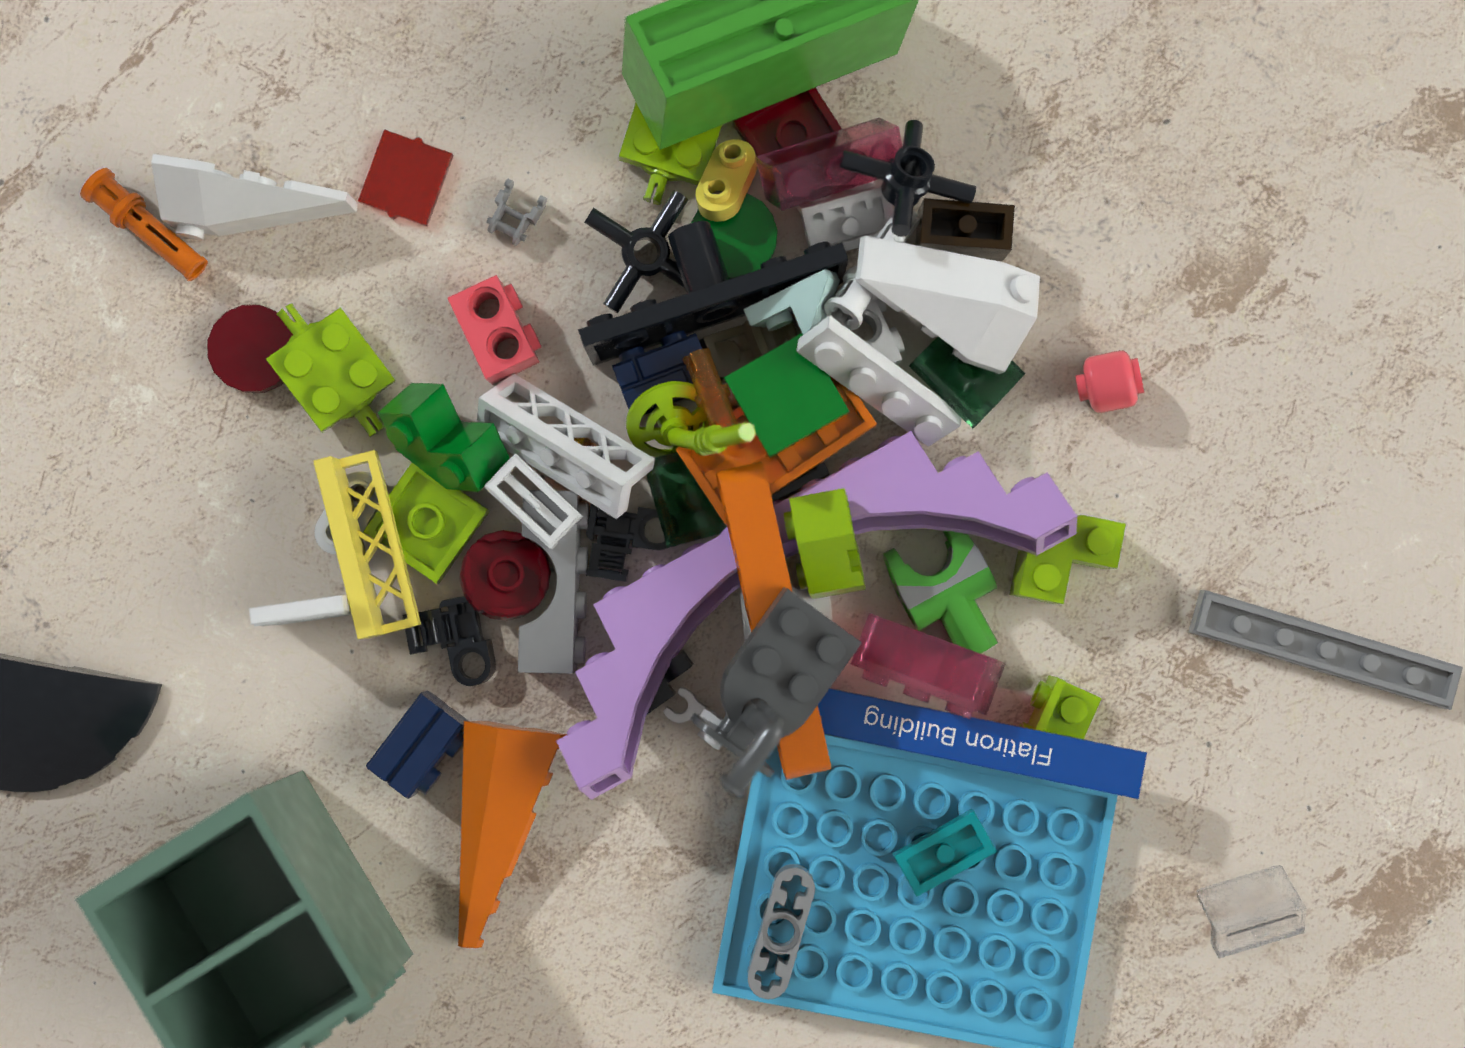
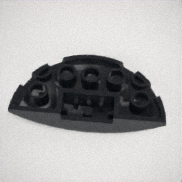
(65, 721)

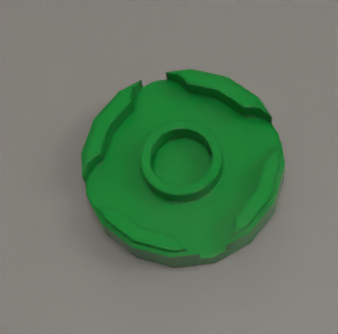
(745, 238)

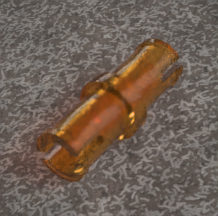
(710, 391)

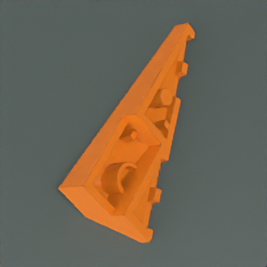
(499, 790)

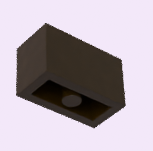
(966, 228)

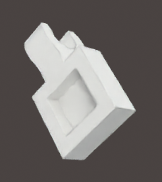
(697, 707)

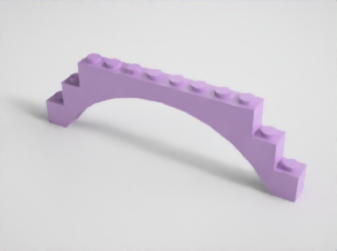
(662, 609)

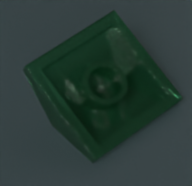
(964, 387)
(681, 503)

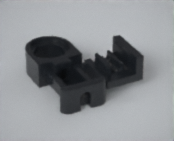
(614, 540)
(457, 626)

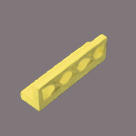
(350, 547)

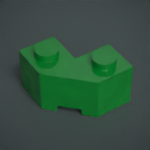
(432, 436)

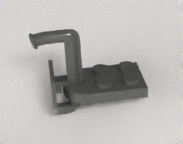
(787, 664)

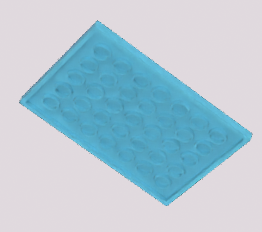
(974, 959)

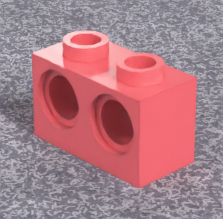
(487, 334)

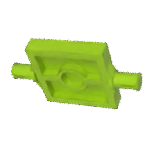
(677, 162)
(330, 370)

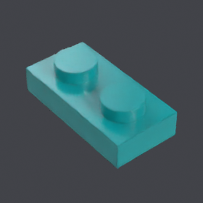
(944, 852)

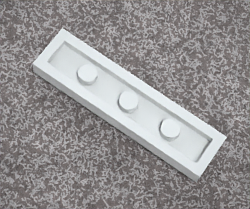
(878, 381)

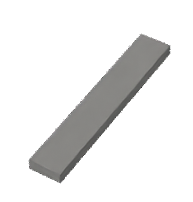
(1325, 649)

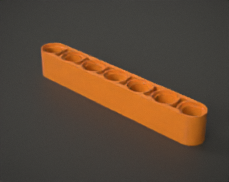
(762, 577)

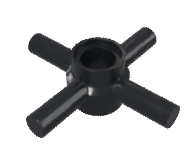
(907, 177)
(628, 239)

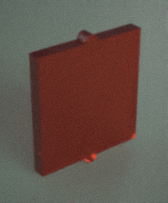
(405, 178)

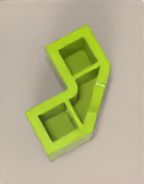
(825, 544)
(1047, 574)

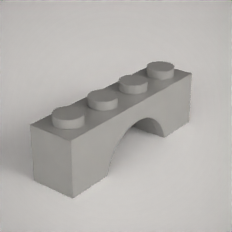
(552, 639)

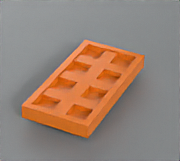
(789, 463)

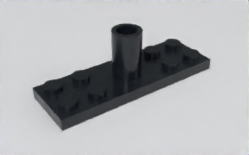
(709, 296)

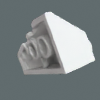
(212, 202)
(963, 299)

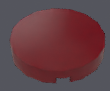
(241, 345)
(504, 575)

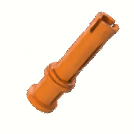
(126, 211)

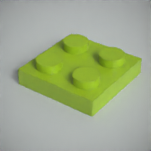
(430, 522)

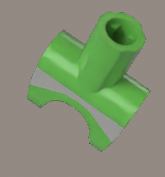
(948, 593)

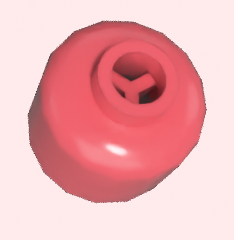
(1110, 381)

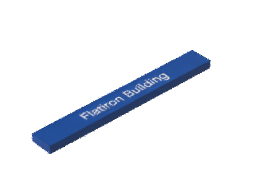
(983, 743)

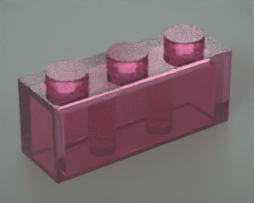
(812, 166)
(927, 666)

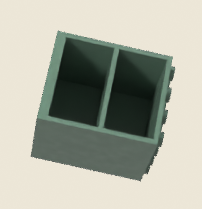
(250, 927)

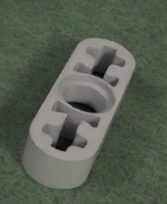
(760, 960)

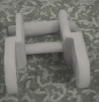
(532, 217)

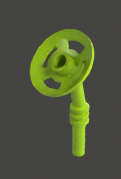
(674, 423)

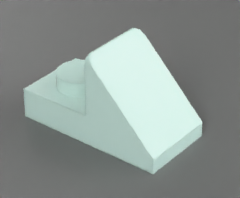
(803, 299)

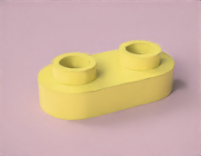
(726, 175)

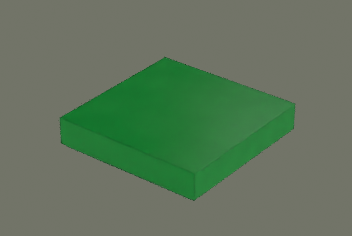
(785, 397)

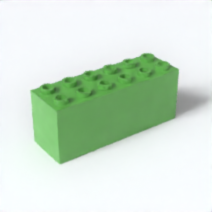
(723, 59)

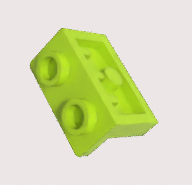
(1062, 708)

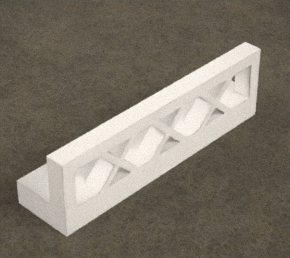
(553, 448)

